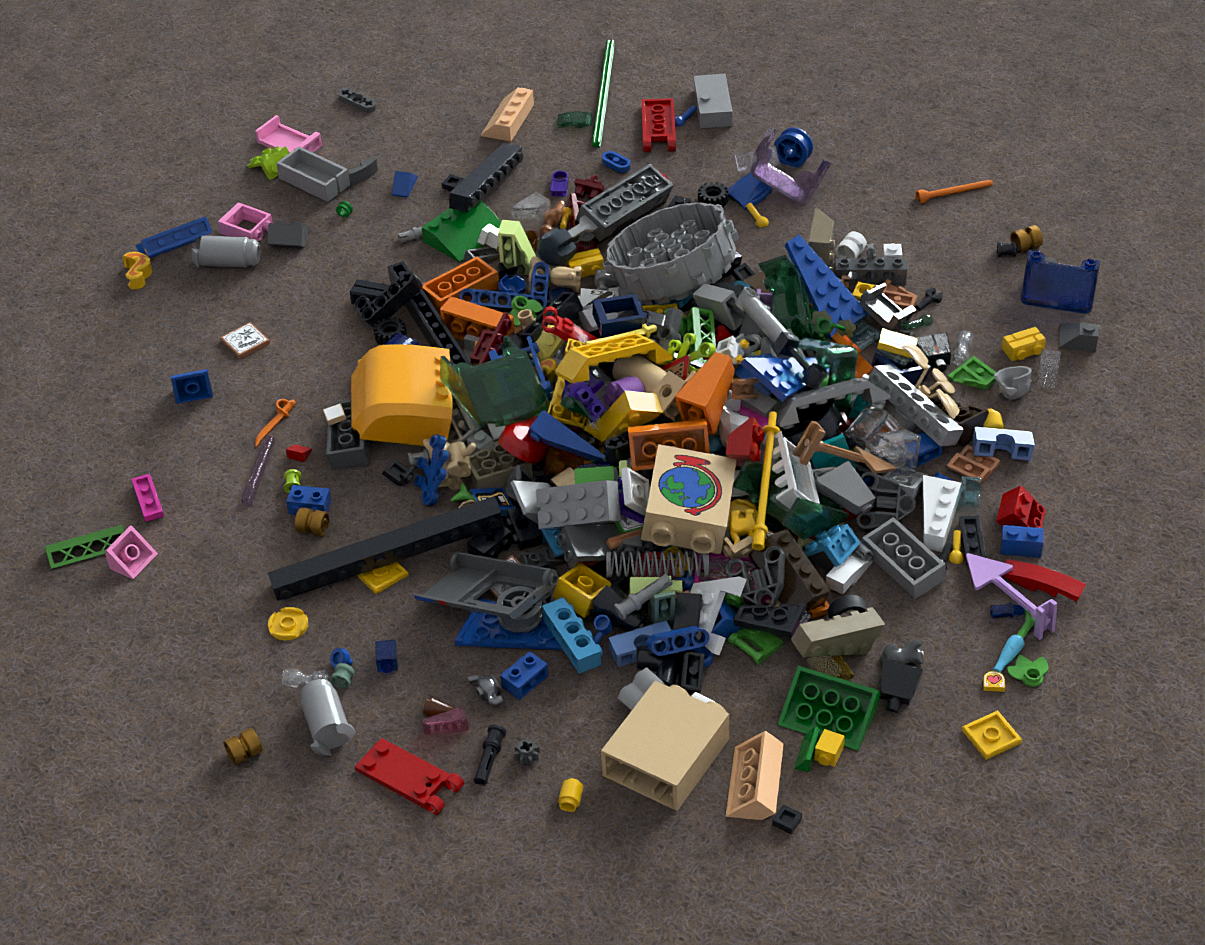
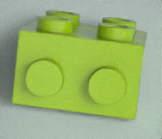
(269, 160)

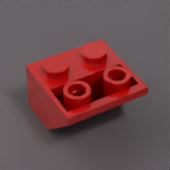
(745, 442)
(1020, 509)

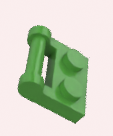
(764, 641)

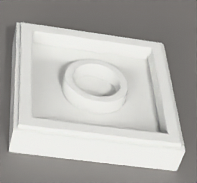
(635, 490)

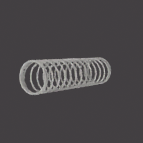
(610, 569)

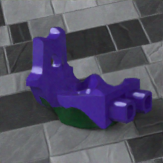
(581, 399)

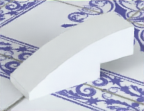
(847, 573)

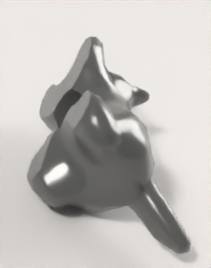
(907, 655)

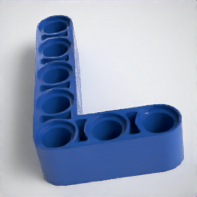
(494, 296)

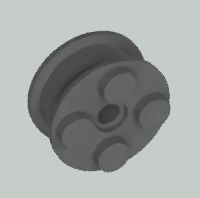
(529, 619)

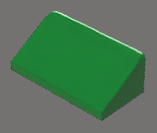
(807, 750)

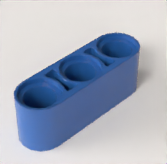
(687, 643)

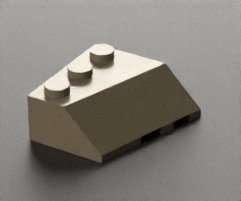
(822, 237)
(493, 467)

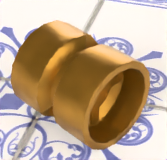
(1027, 238)
(308, 520)
(245, 745)

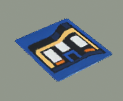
(500, 495)

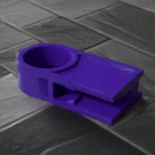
(559, 187)

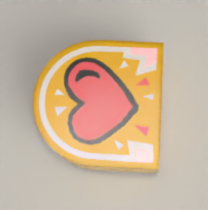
(994, 681)

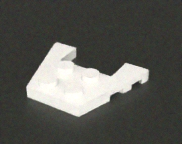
(712, 598)

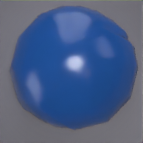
(512, 285)

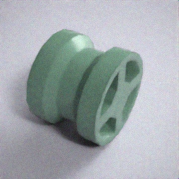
(342, 675)

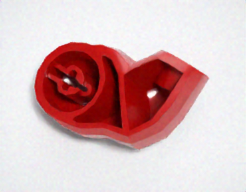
(517, 441)

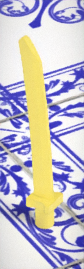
(645, 330)

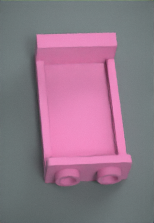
(276, 134)

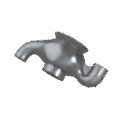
(488, 688)

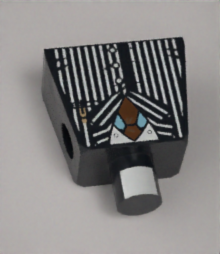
(936, 349)

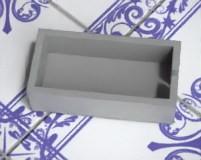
(313, 174)
(578, 504)

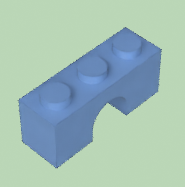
(1017, 443)
(624, 645)

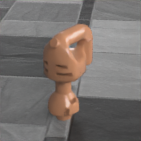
(552, 217)

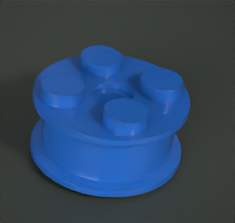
(793, 147)

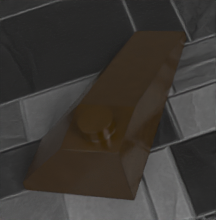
(968, 419)

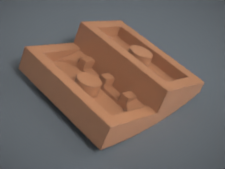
(973, 466)

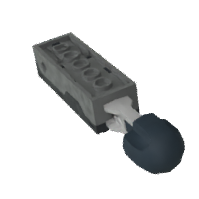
(607, 214)

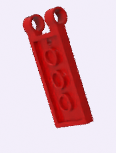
(658, 122)
(565, 327)
(407, 775)

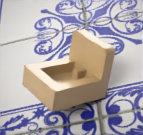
(737, 550)

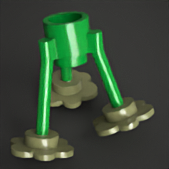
(823, 323)

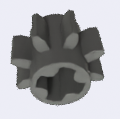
(526, 752)

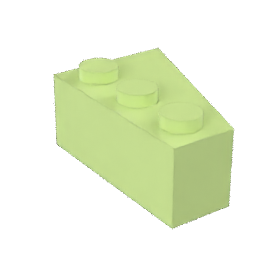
(514, 245)

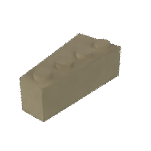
(839, 635)

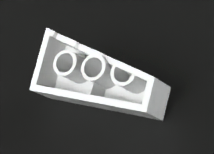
(938, 510)

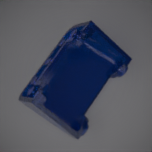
(1059, 285)

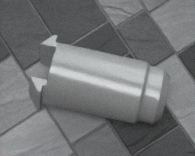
(226, 251)
(325, 717)

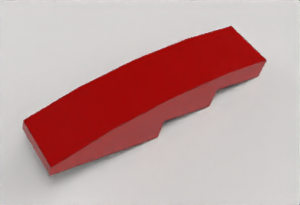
(1044, 579)

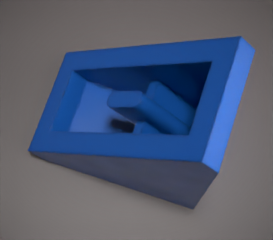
(403, 183)

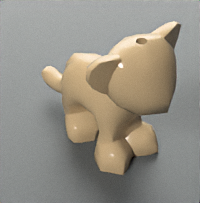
(558, 276)
(457, 464)

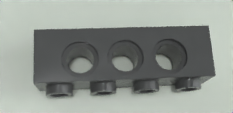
(872, 270)

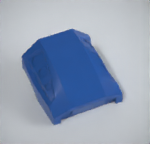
(748, 191)

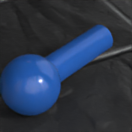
(680, 121)

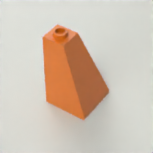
(707, 392)

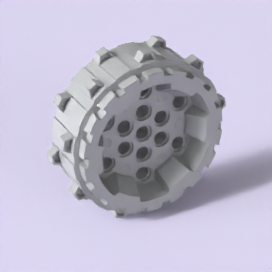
(672, 252)

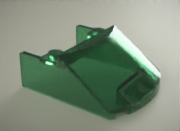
(496, 390)
(804, 517)

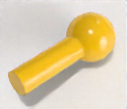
(565, 217)
(761, 221)
(956, 555)

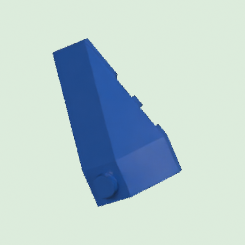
(557, 435)

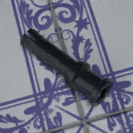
(491, 747)

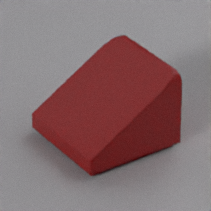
(298, 452)

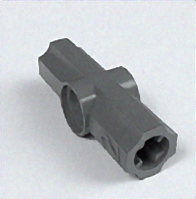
(670, 329)

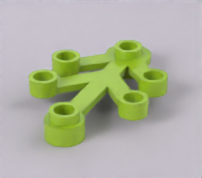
(701, 352)

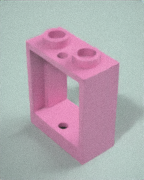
(231, 219)

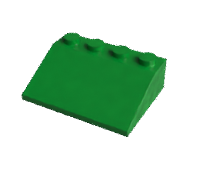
(458, 231)
(830, 705)

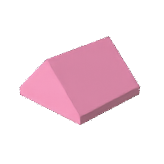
(129, 553)

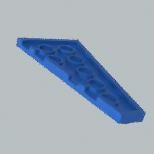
(823, 286)
(779, 375)
(486, 631)

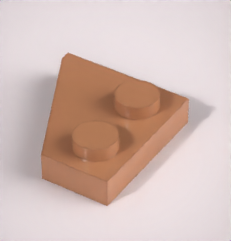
(899, 295)

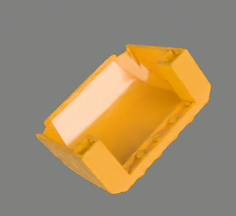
(400, 395)

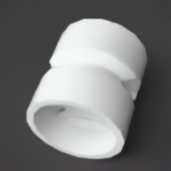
(851, 245)

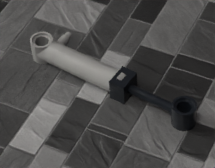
(782, 340)

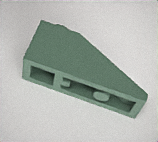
(662, 608)

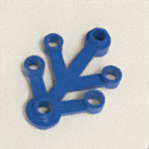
(435, 470)

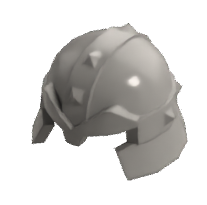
(1013, 381)

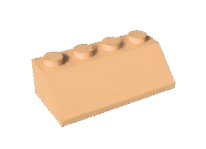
(510, 115)
(755, 778)

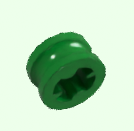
(344, 205)

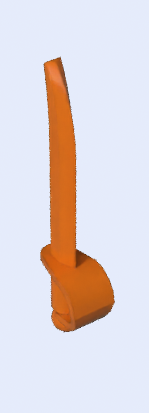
(282, 412)

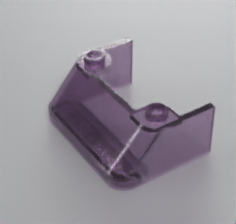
(797, 189)

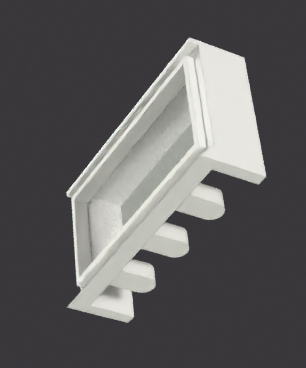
(797, 476)

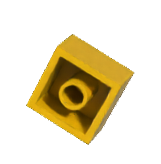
(580, 588)

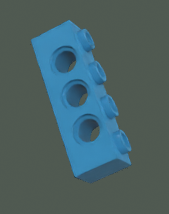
(572, 635)

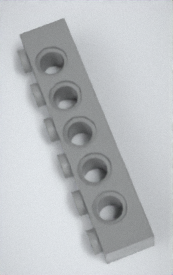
(916, 406)

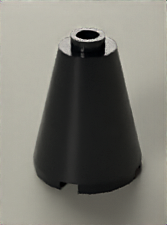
(604, 606)

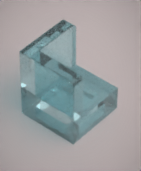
(970, 491)

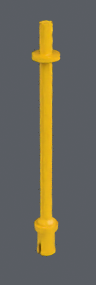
(760, 530)

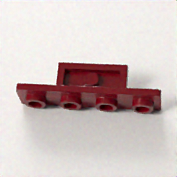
(491, 340)

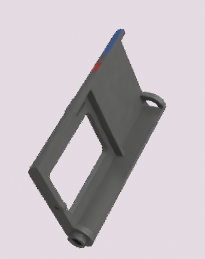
(479, 574)

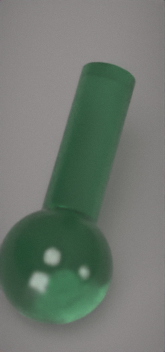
(924, 320)

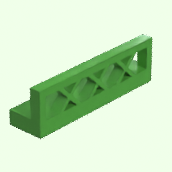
(694, 326)
(81, 541)

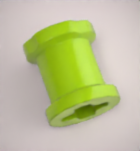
(290, 479)

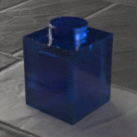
(386, 656)

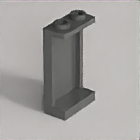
(588, 543)

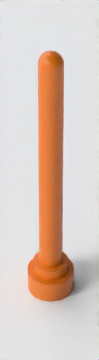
(925, 195)

